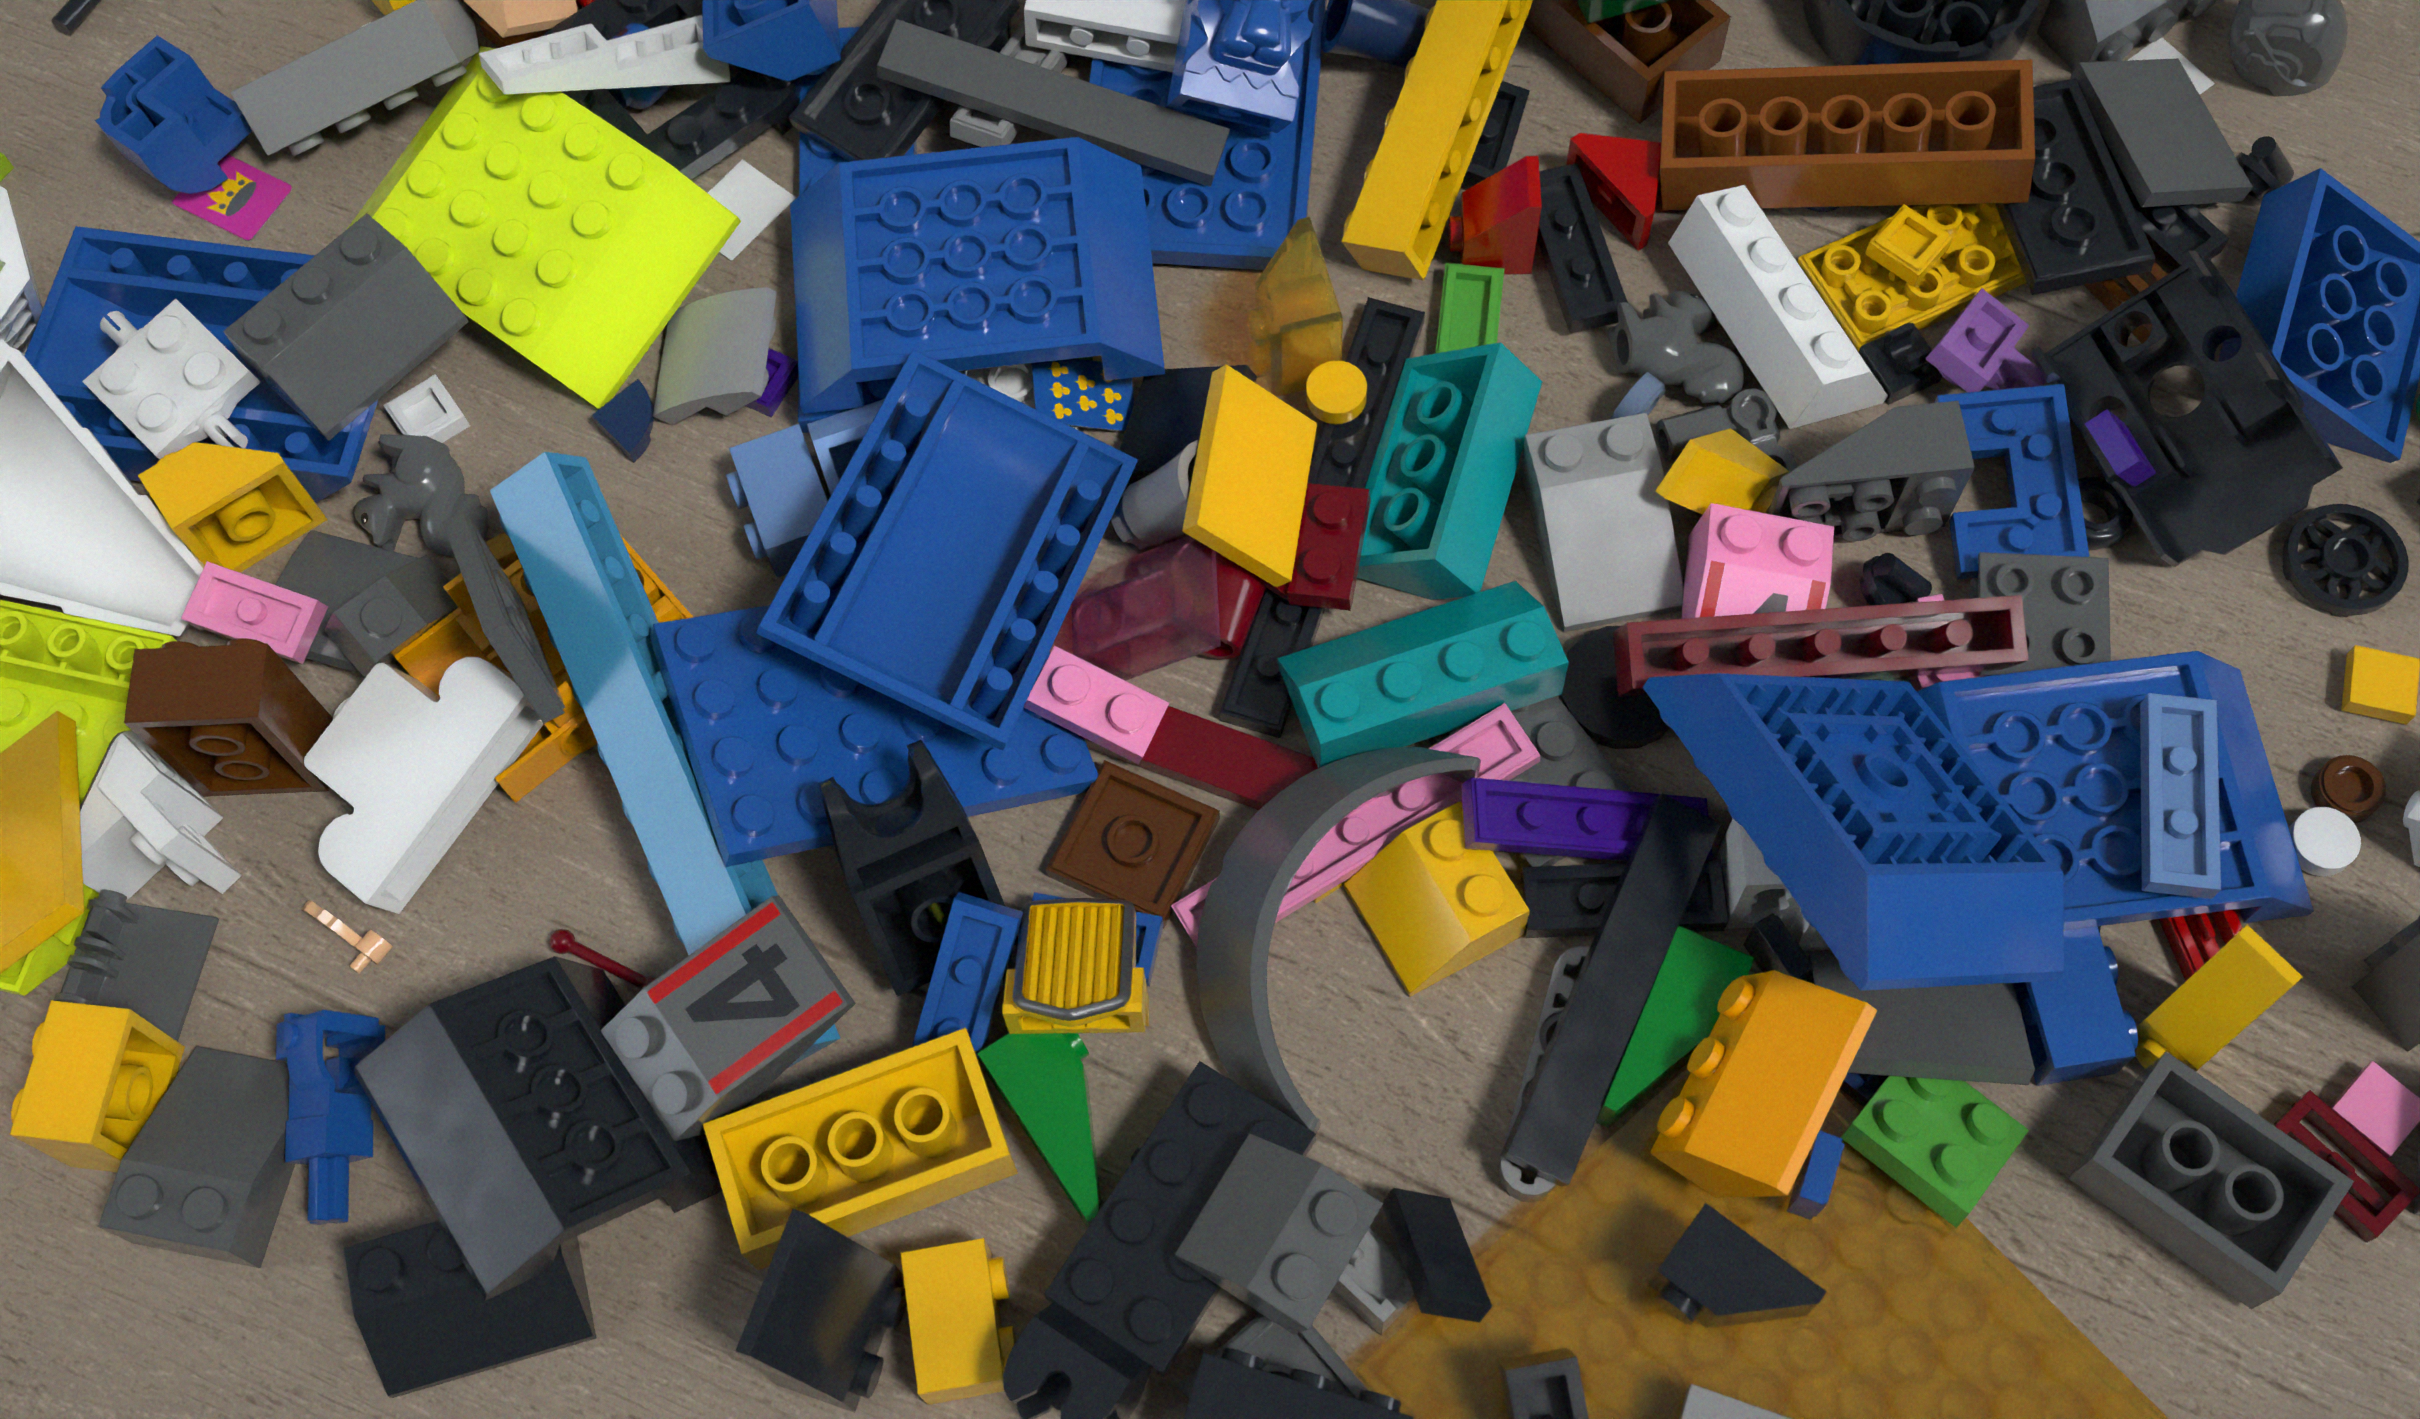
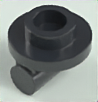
(2265, 167)
(1892, 581)

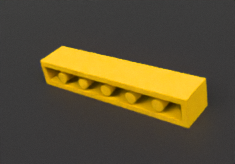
(1432, 134)

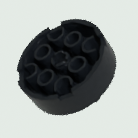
(1919, 29)

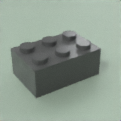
(2211, 1181)

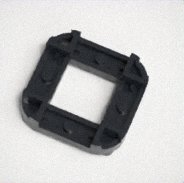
(711, 125)

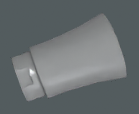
(1156, 505)

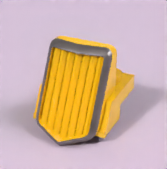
(1076, 970)

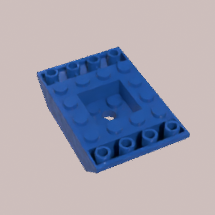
(1875, 826)

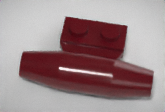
(1323, 566)

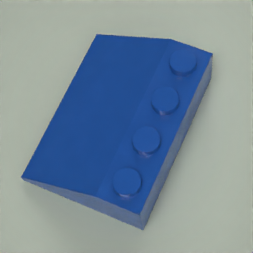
(2338, 309)

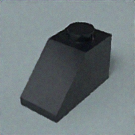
(1729, 1277)

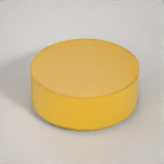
(1336, 392)

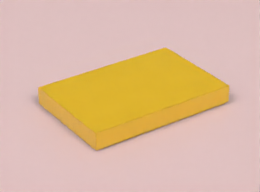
(1250, 476)

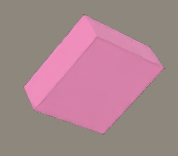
(2379, 1108)

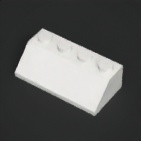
(1772, 310)

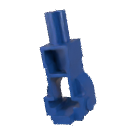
(327, 1105)

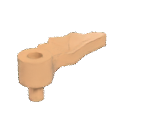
(371, 946)

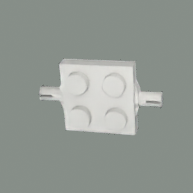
(171, 381)

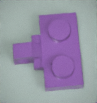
(1982, 350)

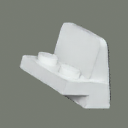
(146, 818)

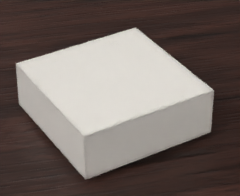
(427, 411)

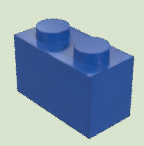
(2078, 1020)

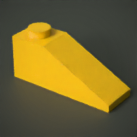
(2216, 1002)

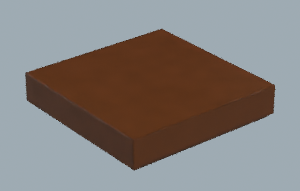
(1133, 842)

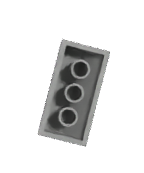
(357, 72)

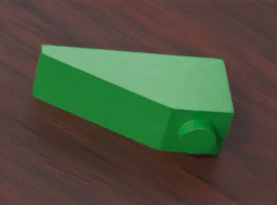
(1674, 1018)
(1050, 1099)

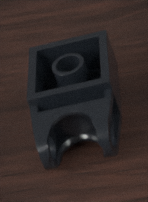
(908, 865)

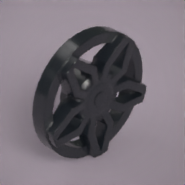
(2345, 560)

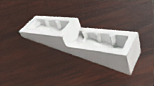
(586, 61)

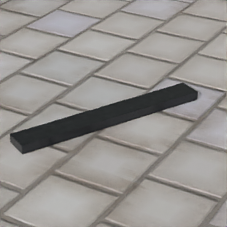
(1343, 458)

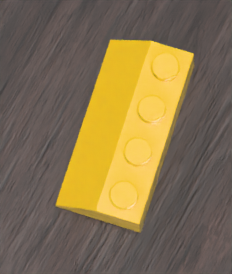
(861, 1145)

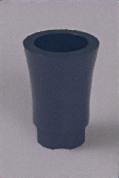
(1374, 29)

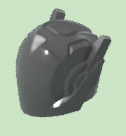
(2288, 43)

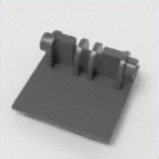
(2062, 605)
(139, 960)

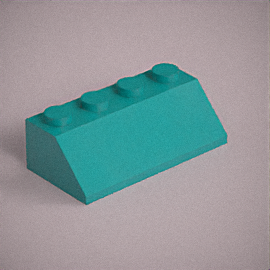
(1446, 470)
(1425, 673)

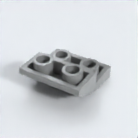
(716, 354)

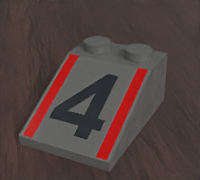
(727, 1019)

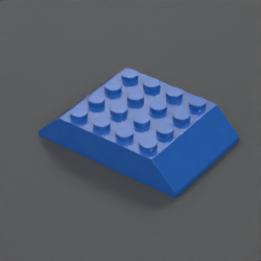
(217, 286)
(950, 550)

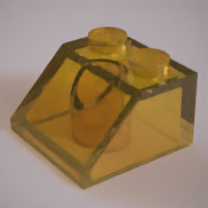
(1294, 314)

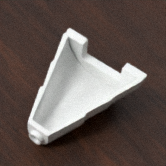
(75, 521)

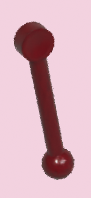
(563, 942)

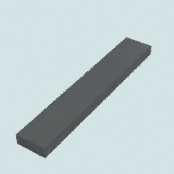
(1052, 102)

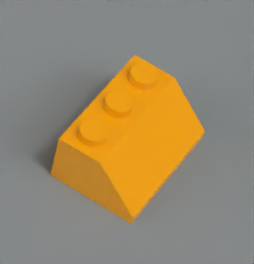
(1761, 1085)

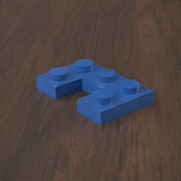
(2036, 440)

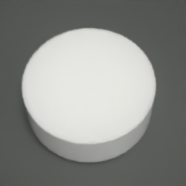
(2325, 841)

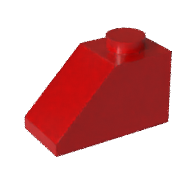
(1500, 219)

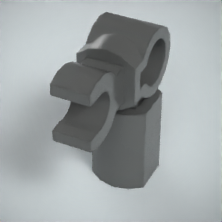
(1749, 415)

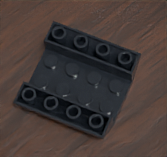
(527, 1120)

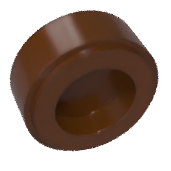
(2349, 786)

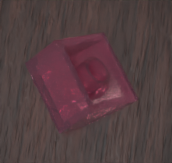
(1149, 610)

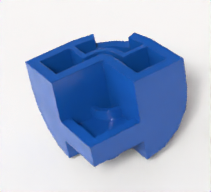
(171, 118)

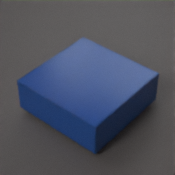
(1816, 1176)

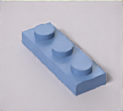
(2179, 796)

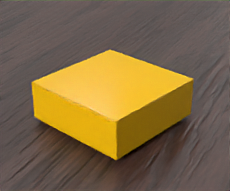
(1909, 245)
(2380, 684)

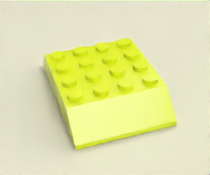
(550, 228)

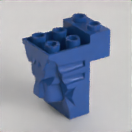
(1241, 60)

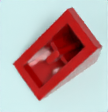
(1620, 180)

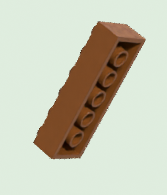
(1851, 134)

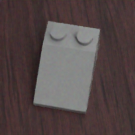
(1602, 522)

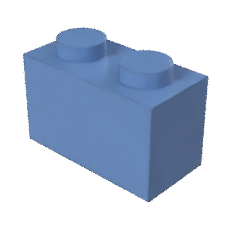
(782, 492)

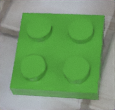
(1936, 1140)

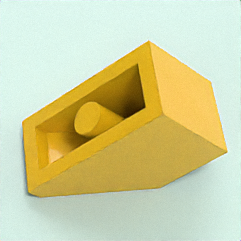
(1722, 471)

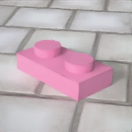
(256, 610)
(1096, 705)

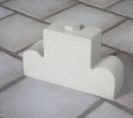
(414, 771)

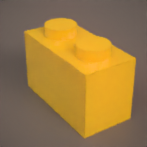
(957, 1320)

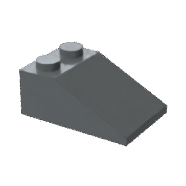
(208, 1162)

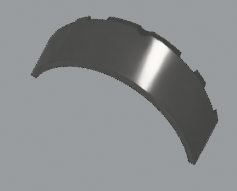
(1250, 890)

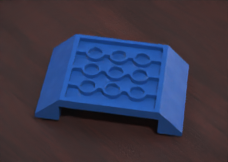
(973, 265)
(2070, 768)

